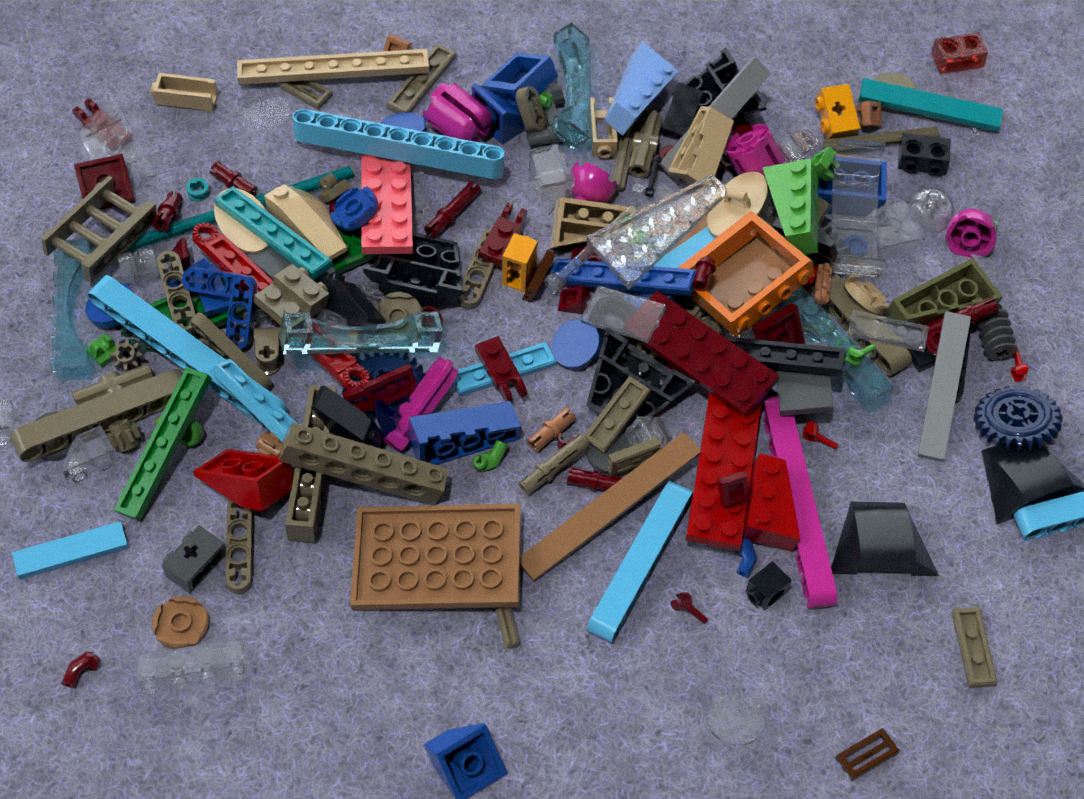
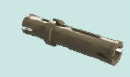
(545, 471)

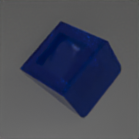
(386, 417)

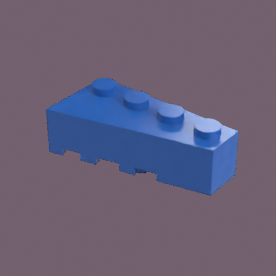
(462, 432)

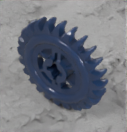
(382, 364)
(1018, 423)

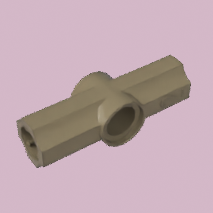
(645, 144)
(111, 382)

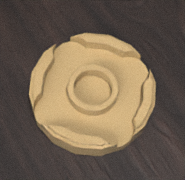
(866, 294)

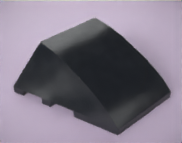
(716, 78)
(427, 274)
(621, 360)
(1025, 478)
(881, 539)

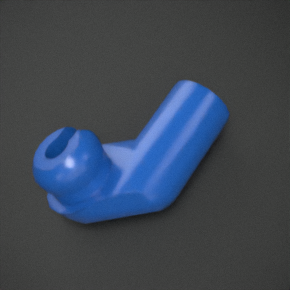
(748, 556)

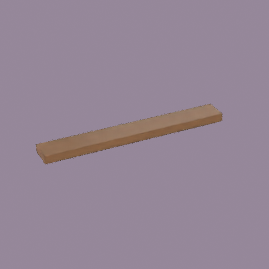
(608, 506)

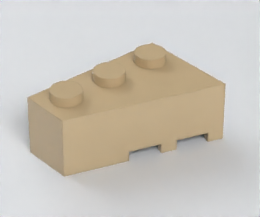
(702, 146)
(579, 218)

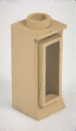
(184, 92)
(602, 147)

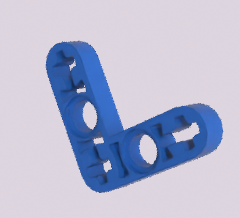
(231, 290)

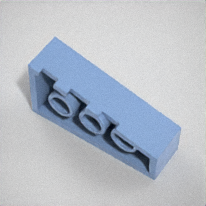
(640, 86)

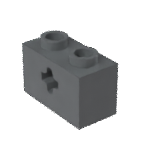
(194, 559)

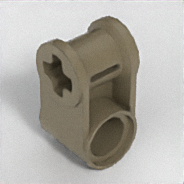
(267, 349)

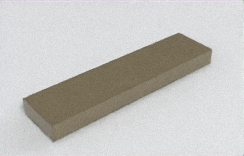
(419, 84)

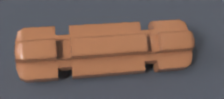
(823, 284)

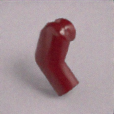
(76, 666)

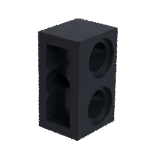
(924, 154)

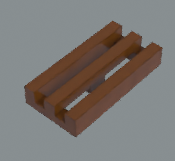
(539, 276)
(848, 766)

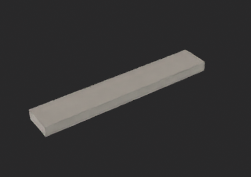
(730, 99)
(944, 386)

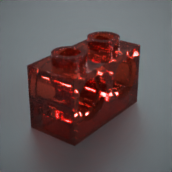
(959, 53)

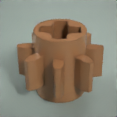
(269, 444)

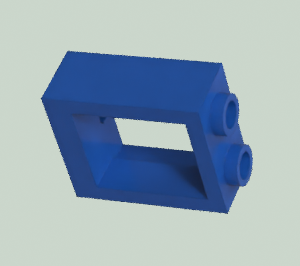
(538, 70)

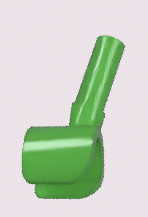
(546, 100)
(855, 356)

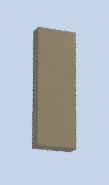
(617, 414)
(974, 647)

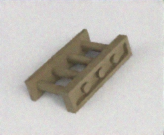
(118, 242)

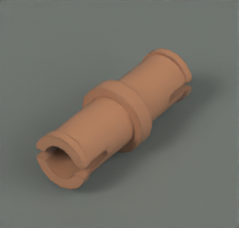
(551, 429)

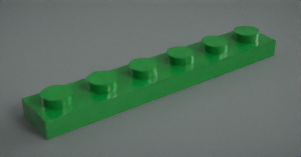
(162, 444)

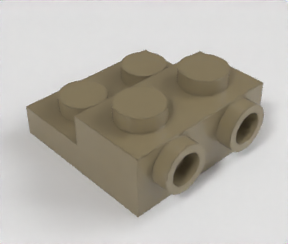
(292, 293)

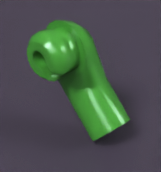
(490, 459)

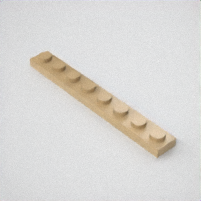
(332, 66)

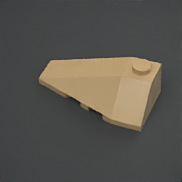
(307, 218)

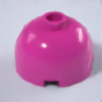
(592, 183)
(974, 230)

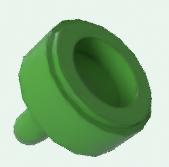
(193, 434)

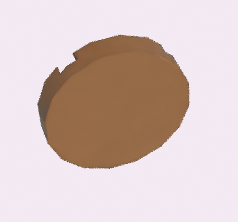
(184, 630)

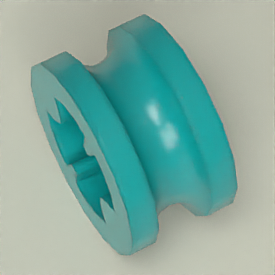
(194, 184)

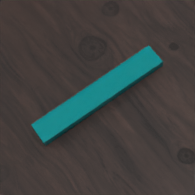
(931, 104)
(273, 232)

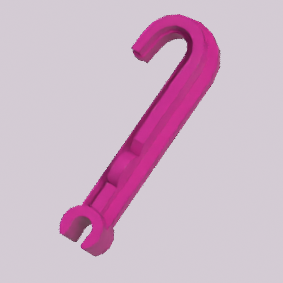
(422, 400)

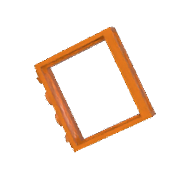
(763, 302)

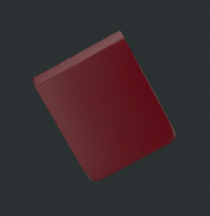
(182, 250)
(574, 300)

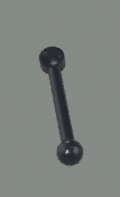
(649, 191)

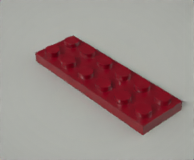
(709, 358)

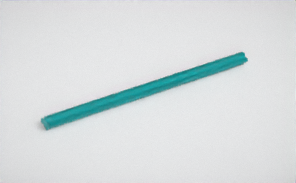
(187, 224)

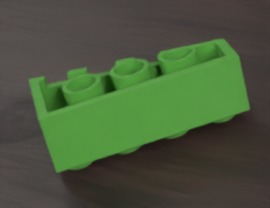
(796, 199)

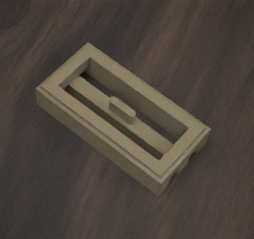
(304, 94)
(632, 456)

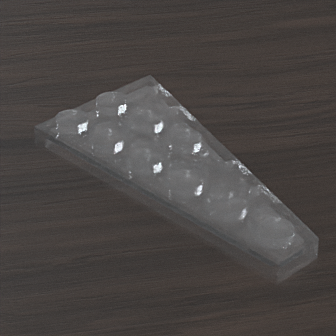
(645, 237)

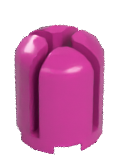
(458, 114)
(754, 151)

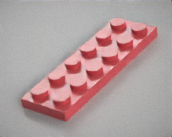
(391, 224)

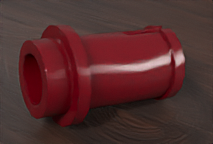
(705, 268)

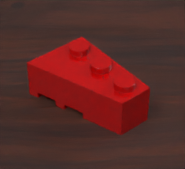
(770, 507)

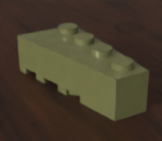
(944, 293)

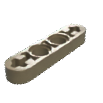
(479, 268)
(175, 293)
(227, 348)
(236, 544)

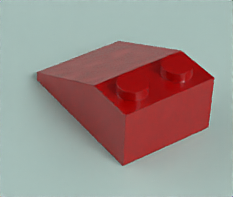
(247, 478)

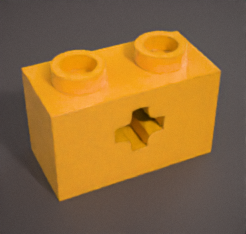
(841, 101)
(519, 262)

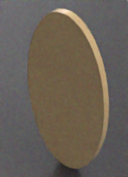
(744, 194)
(237, 233)

